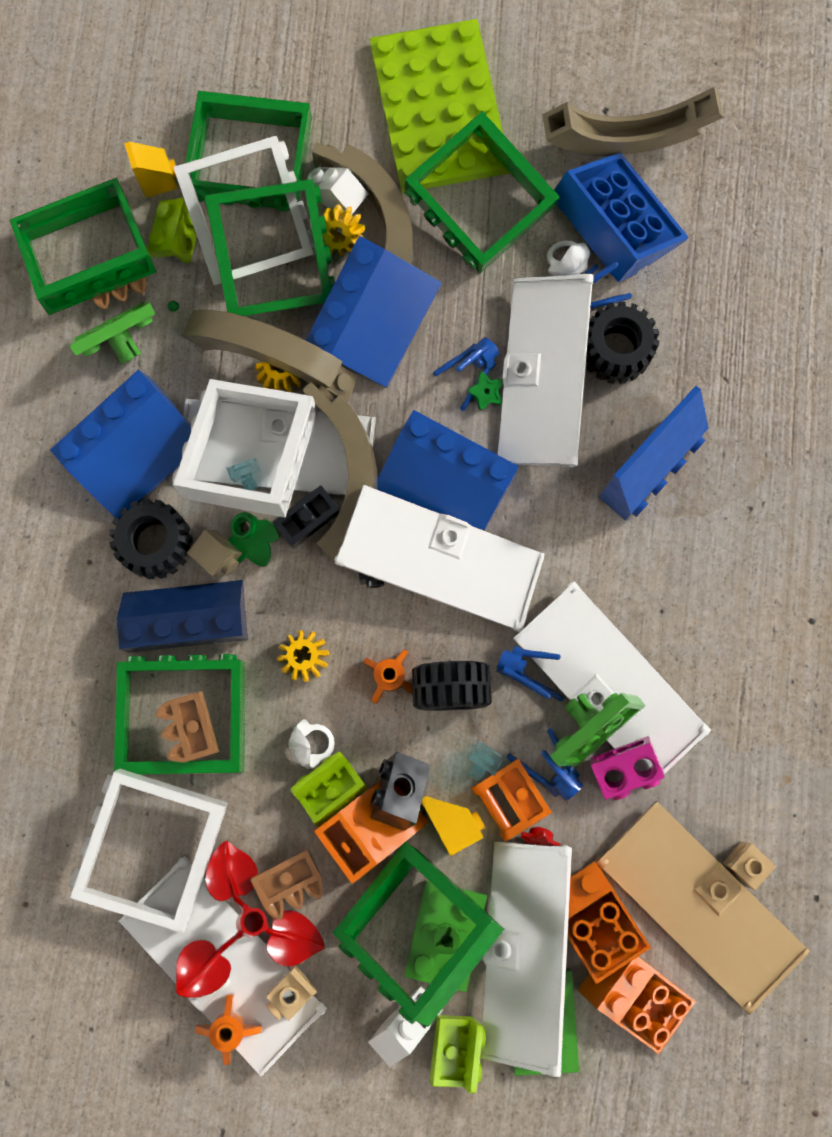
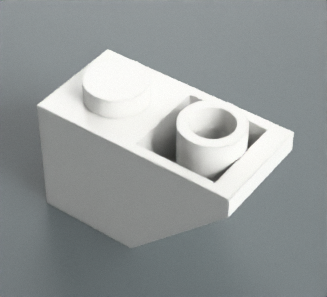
(338, 187)
(397, 1036)

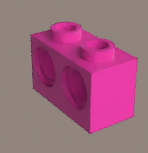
(623, 760)

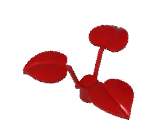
(292, 939)

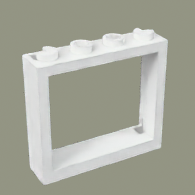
(297, 208)
(289, 467)
(101, 820)

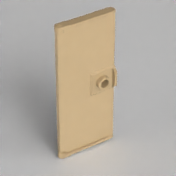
(703, 907)

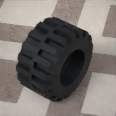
(631, 324)
(134, 522)
(451, 685)

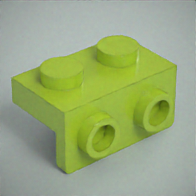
(172, 231)
(328, 788)
(457, 1052)

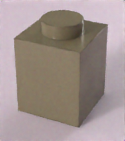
(215, 553)

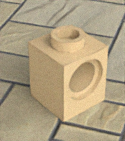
(748, 865)

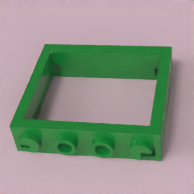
(247, 110)
(512, 161)
(317, 225)
(95, 279)
(169, 663)
(457, 967)

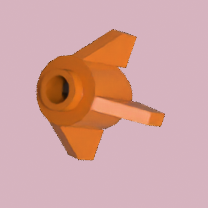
(389, 685)
(227, 1020)

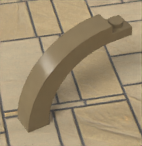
(608, 135)
(381, 192)
(271, 345)
(360, 460)

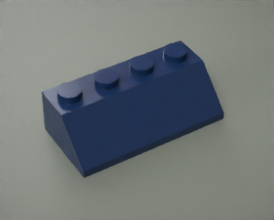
(182, 616)

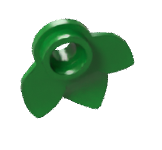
(256, 541)

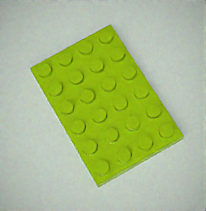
(431, 89)

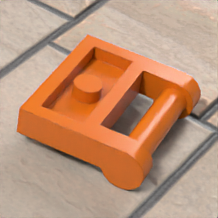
(521, 795)

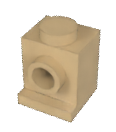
(293, 981)

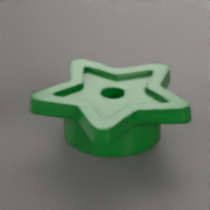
(478, 391)

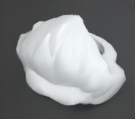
(573, 262)
(300, 746)

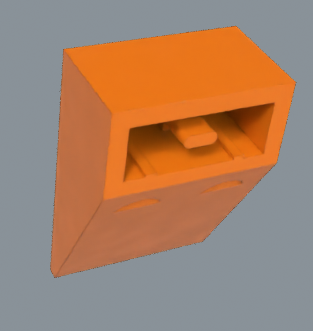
(359, 841)
(601, 925)
(640, 1002)

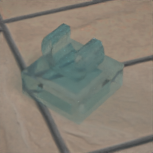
(245, 472)
(485, 760)

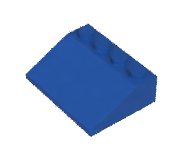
(618, 215)
(373, 311)
(126, 444)
(657, 457)
(445, 472)

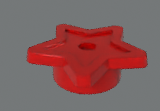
(539, 836)

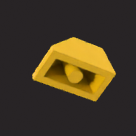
(151, 168)
(454, 824)

